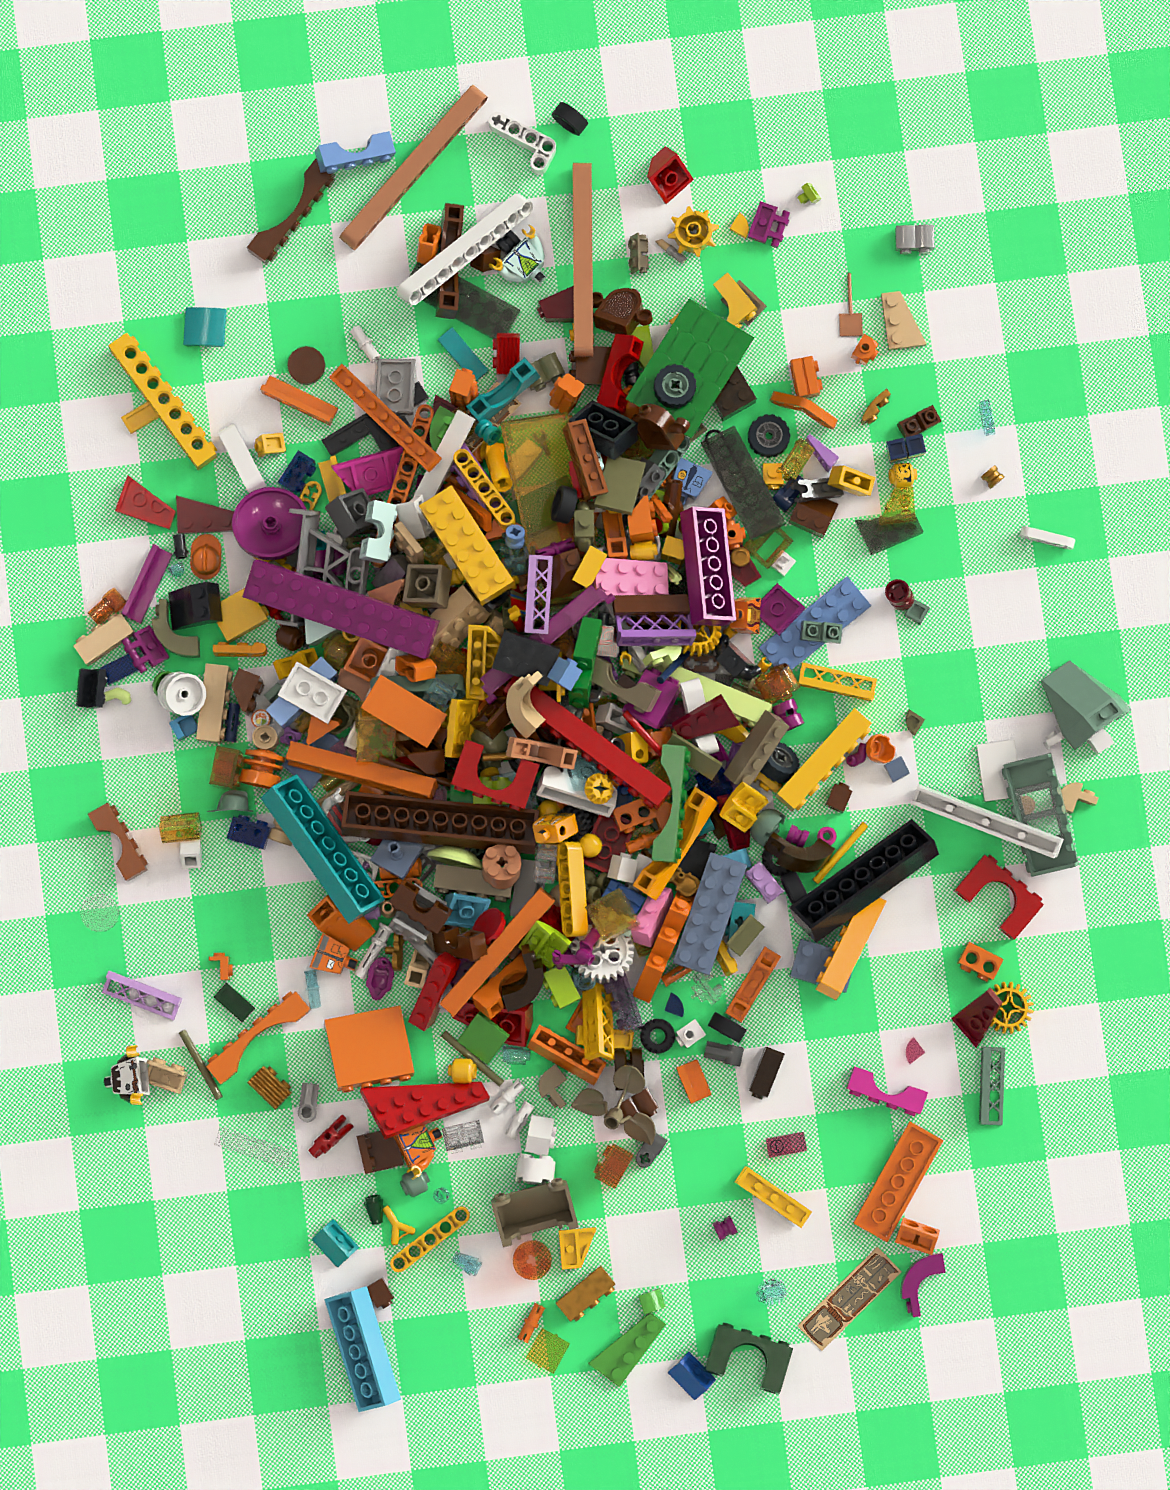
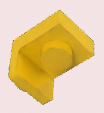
(269, 444)
(771, 478)

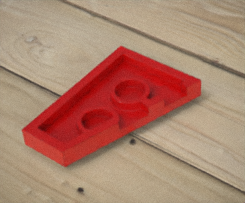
(143, 505)

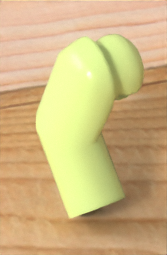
(118, 693)

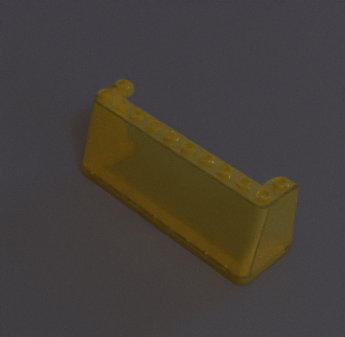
(538, 468)

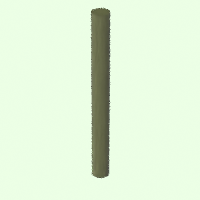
(467, 1054)
(200, 1064)

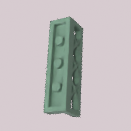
(985, 1085)

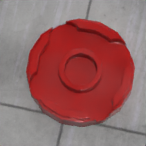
(491, 923)

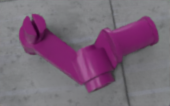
(583, 955)

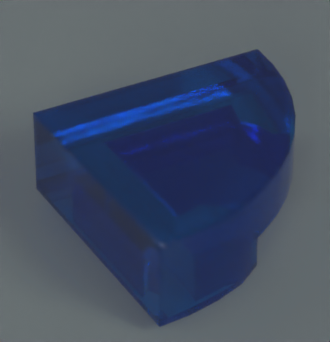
(674, 1005)

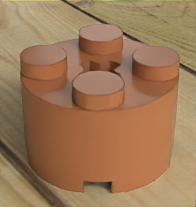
(501, 856)

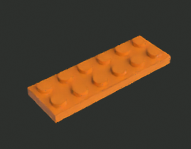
(898, 1181)

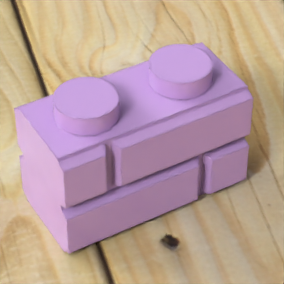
(764, 882)

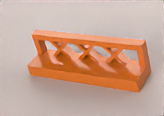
(299, 400)

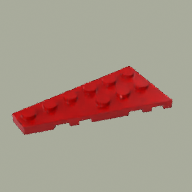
(411, 1106)

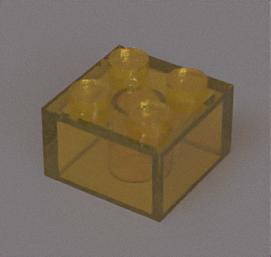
(612, 915)

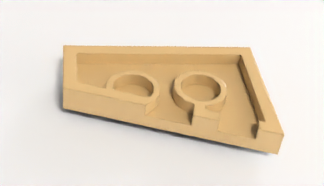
(899, 323)

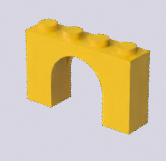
(739, 304)

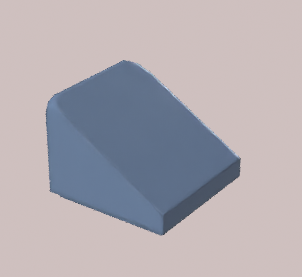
(896, 769)

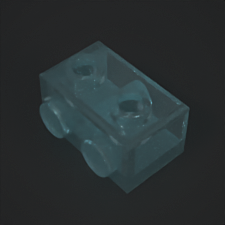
(514, 559)

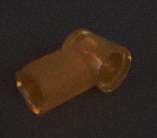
(110, 603)

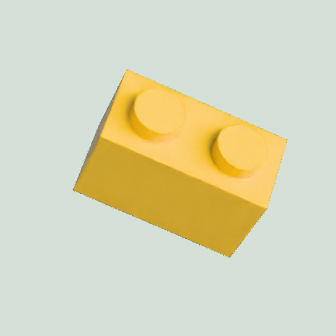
(851, 480)

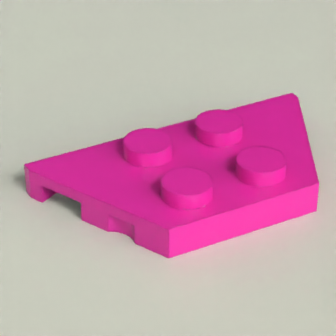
(371, 472)

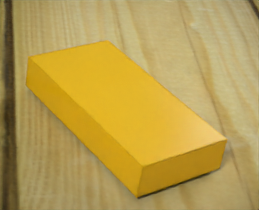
(139, 417)
(589, 566)

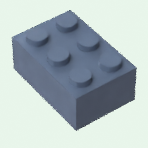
(810, 961)

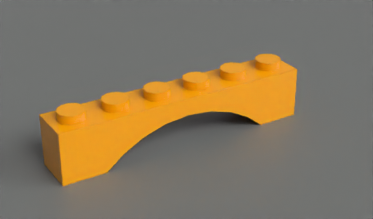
(657, 874)

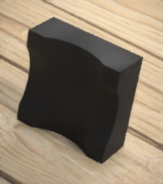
(697, 858)

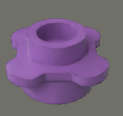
(288, 731)

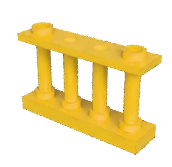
(773, 1196)

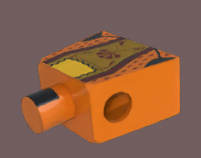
(747, 615)

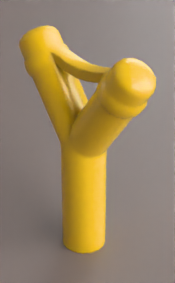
(396, 1226)

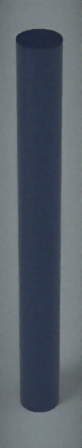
(672, 667)

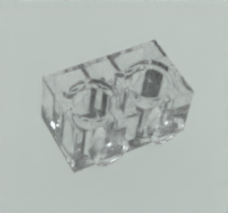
(545, 863)

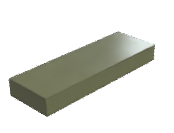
(699, 759)

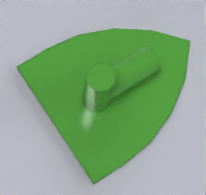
(439, 426)

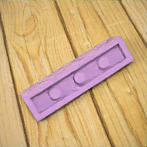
(531, 594)
(144, 988)

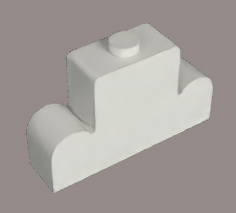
(557, 786)

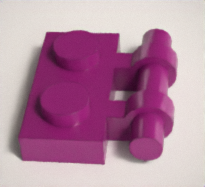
(763, 221)
(150, 647)

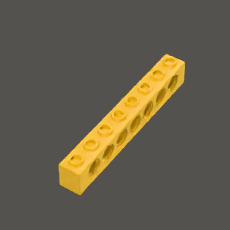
(126, 344)

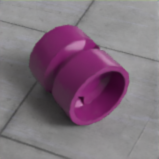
(794, 719)

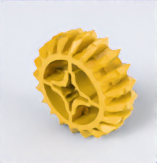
(704, 642)
(1006, 1016)

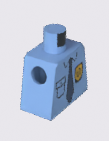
(693, 478)

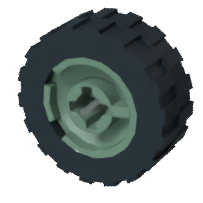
(674, 375)

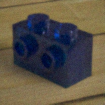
(297, 472)
(249, 832)

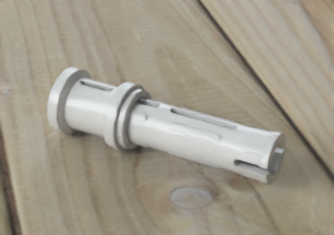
(378, 942)

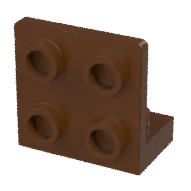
(378, 1152)

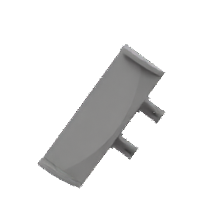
(306, 560)

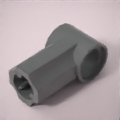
(727, 1053)

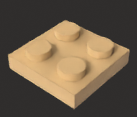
(407, 543)

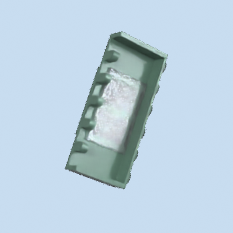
(1040, 804)

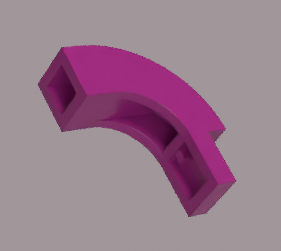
(913, 1277)

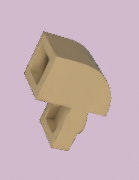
(1072, 793)

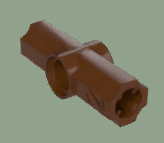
(673, 504)

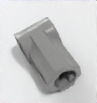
(308, 1099)

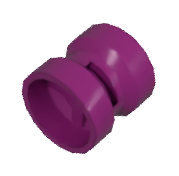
(797, 836)
(725, 1228)

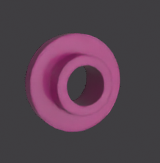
(831, 831)

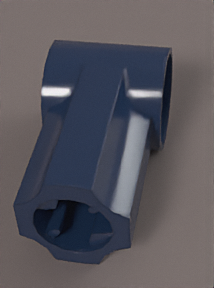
(785, 496)

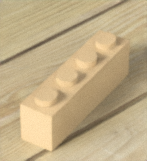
(213, 711)

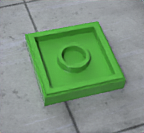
(483, 1038)

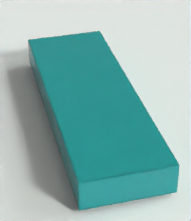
(462, 353)

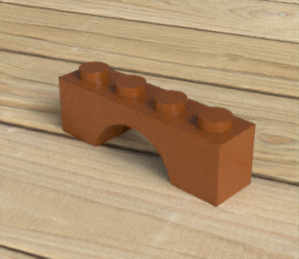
(130, 862)

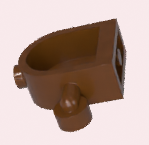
(620, 311)
(659, 428)

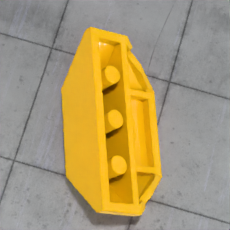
(481, 653)

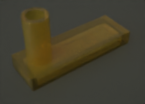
(433, 551)

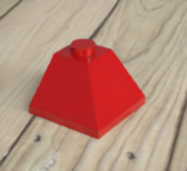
(668, 174)

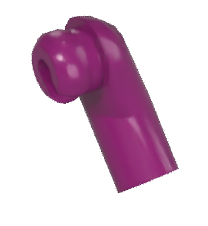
(858, 757)

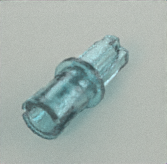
(312, 989)

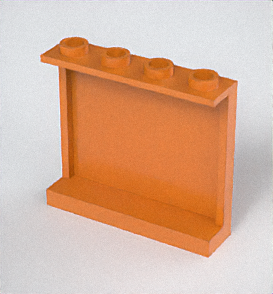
(369, 1048)

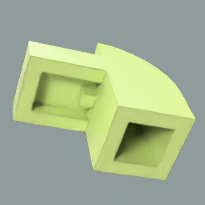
(663, 655)

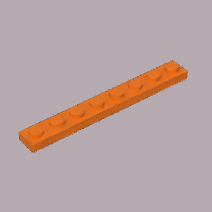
(385, 418)

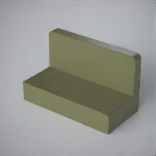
(745, 935)

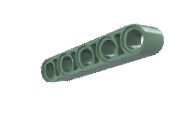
(669, 462)
(419, 688)

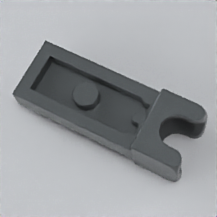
(815, 490)

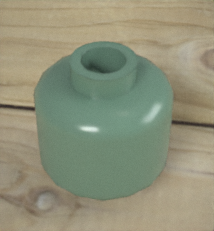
(415, 1186)

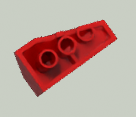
(515, 1022)

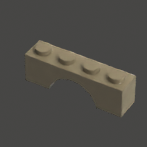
(642, 695)

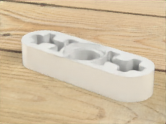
(1047, 537)

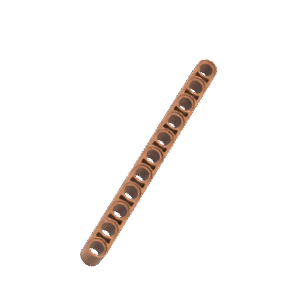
(413, 167)
(582, 260)

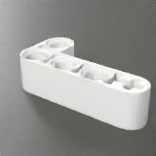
(520, 139)
(241, 458)
(693, 698)

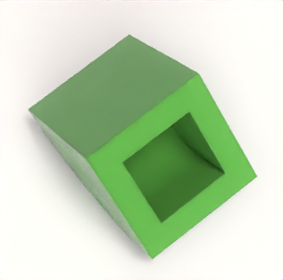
(652, 1301)

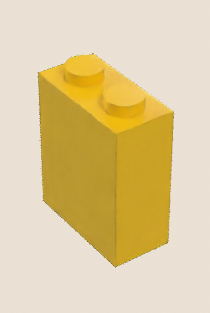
(240, 616)

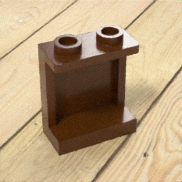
(590, 369)

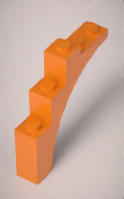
(663, 947)

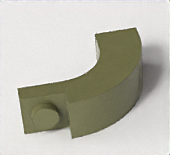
(179, 645)

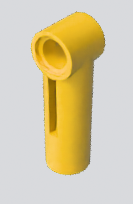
(496, 465)

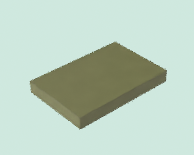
(623, 482)

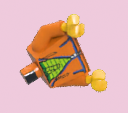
(418, 1148)

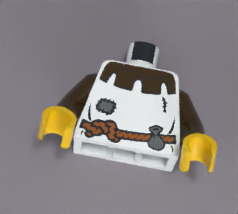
(129, 1077)

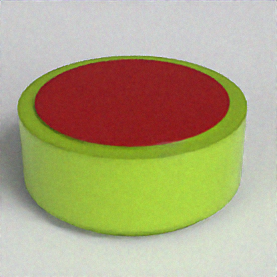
(661, 527)

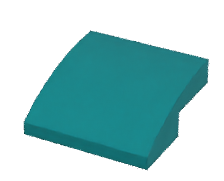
(204, 326)

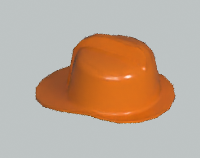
(205, 556)

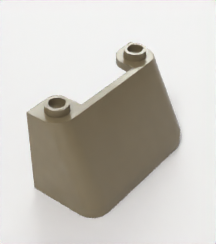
(533, 1210)

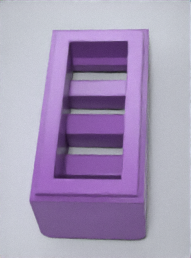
(822, 453)

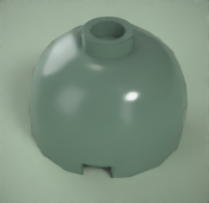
(766, 823)

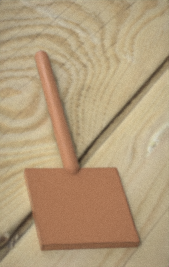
(850, 323)

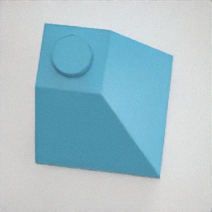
(465, 909)

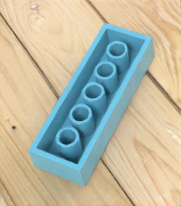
(362, 1349)

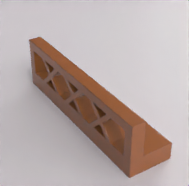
(585, 459)

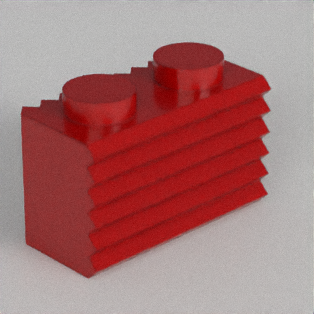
(507, 352)

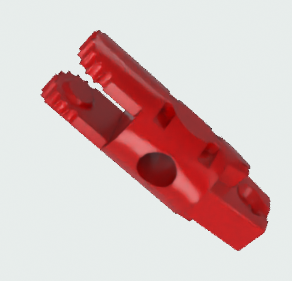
(323, 1143)

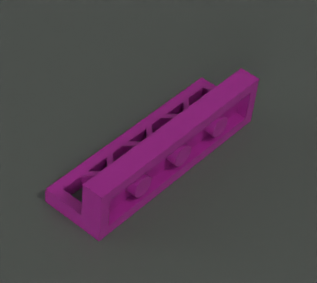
(146, 584)

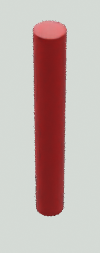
(642, 732)

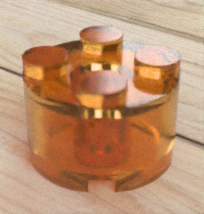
(777, 683)
(526, 1269)

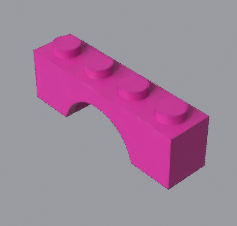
(863, 1083)

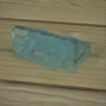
(440, 693)

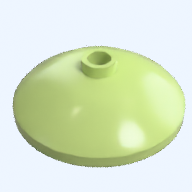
(455, 857)

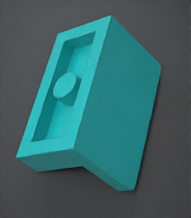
(335, 1243)

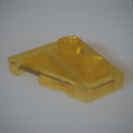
(899, 507)

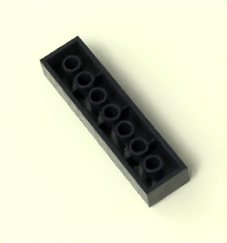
(864, 880)

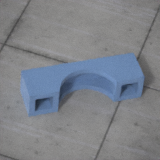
(333, 157)

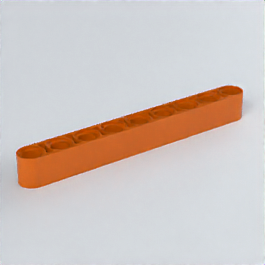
(408, 477)

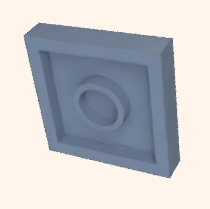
(396, 856)

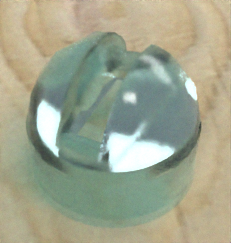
(177, 570)
(438, 1197)

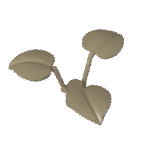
(637, 1127)

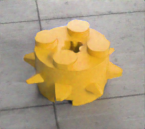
(693, 242)

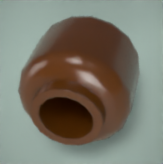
(290, 637)

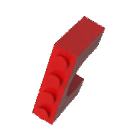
(467, 778)
(1025, 904)

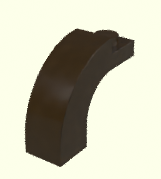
(798, 858)
(527, 988)

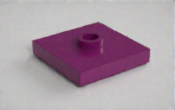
(779, 609)

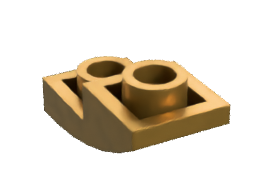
(872, 411)

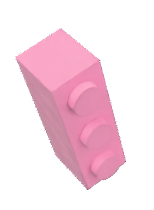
(652, 918)

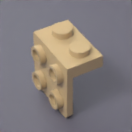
(165, 1076)

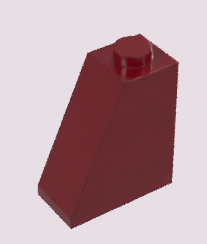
(558, 307)

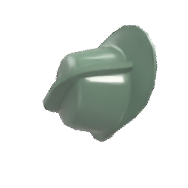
(233, 801)

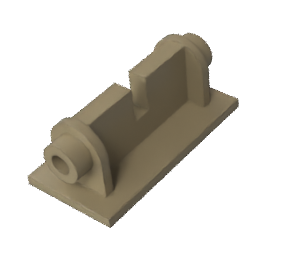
(637, 262)

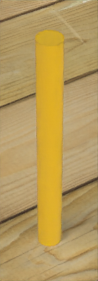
(840, 852)

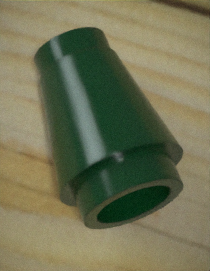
(374, 1208)

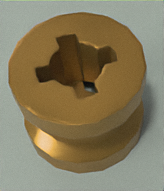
(992, 476)

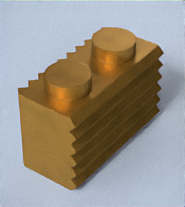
(270, 1087)

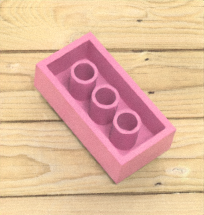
(632, 577)

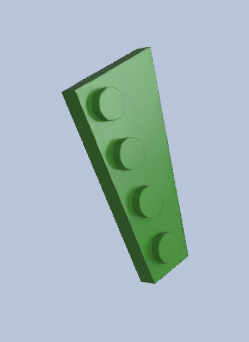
(624, 1354)

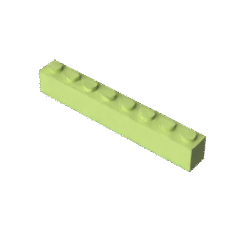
(742, 705)

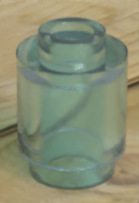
(516, 1054)

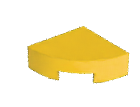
(740, 226)

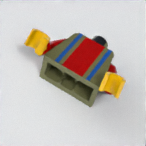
(515, 609)

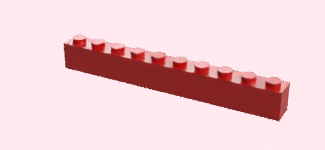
(597, 749)

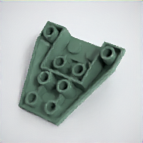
(1081, 703)

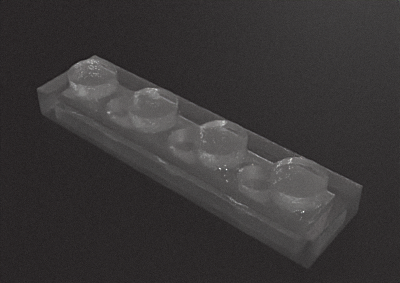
(253, 1147)

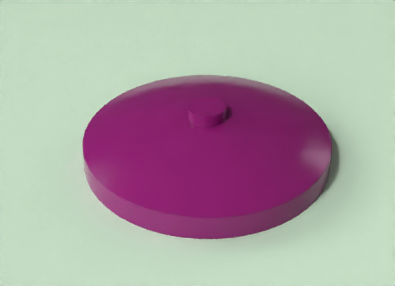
(265, 525)

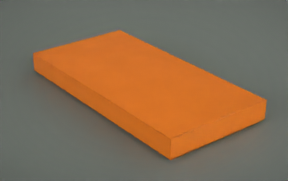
(403, 711)

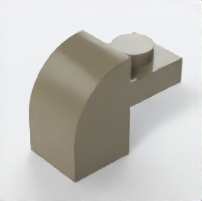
(548, 1082)

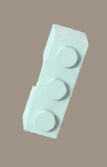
(382, 516)

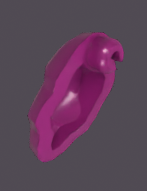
(380, 978)

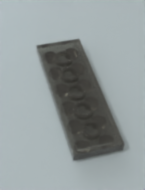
(479, 308)
(743, 483)

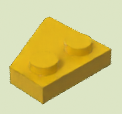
(574, 1246)

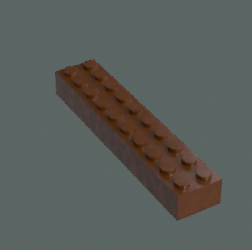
(437, 822)

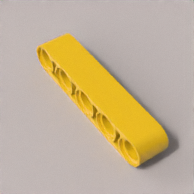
(483, 481)
(572, 889)
(423, 1246)

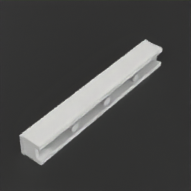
(987, 821)

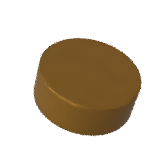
(740, 557)

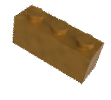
(586, 1294)

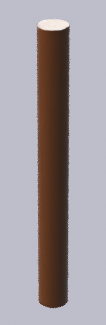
(395, 764)

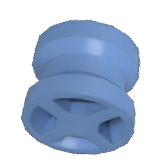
(515, 536)

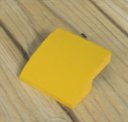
(743, 806)

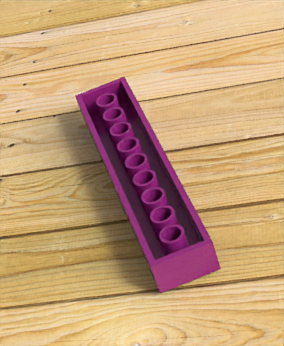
(341, 608)

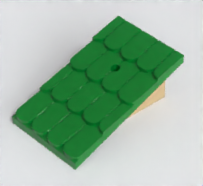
(707, 348)

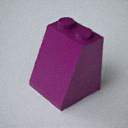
(667, 698)

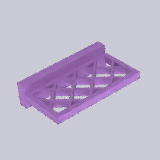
(655, 637)

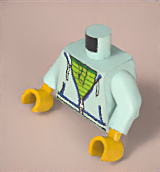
(523, 261)

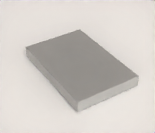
(396, 384)

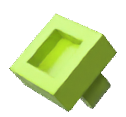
(809, 194)

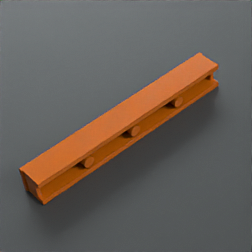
(362, 773)
(497, 951)

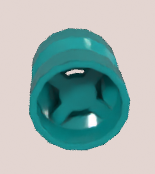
(488, 432)

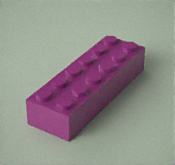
(708, 566)

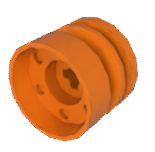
(261, 768)

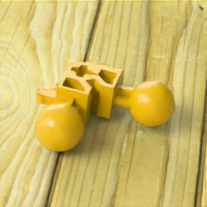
(590, 842)

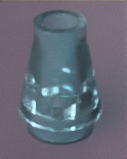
(467, 1263)

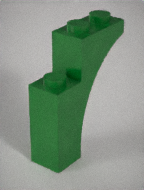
(585, 656)

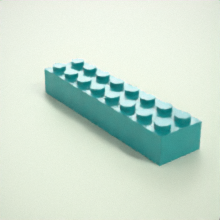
(322, 848)

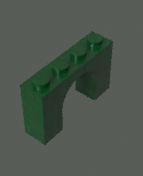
(776, 1355)

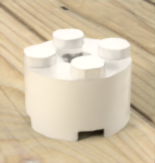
(535, 1170)

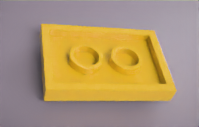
(459, 727)

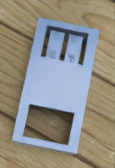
(285, 712)

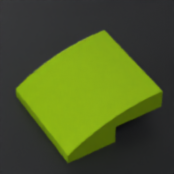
(544, 941)

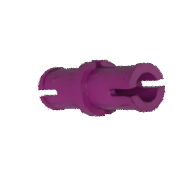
(556, 548)

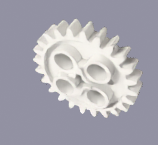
(606, 968)

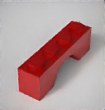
(624, 351)
(439, 977)

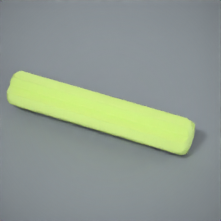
(673, 575)

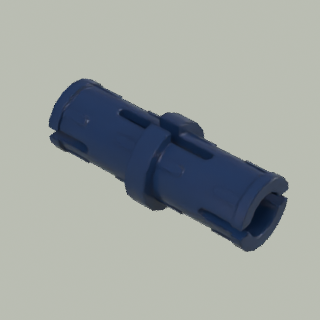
(232, 735)

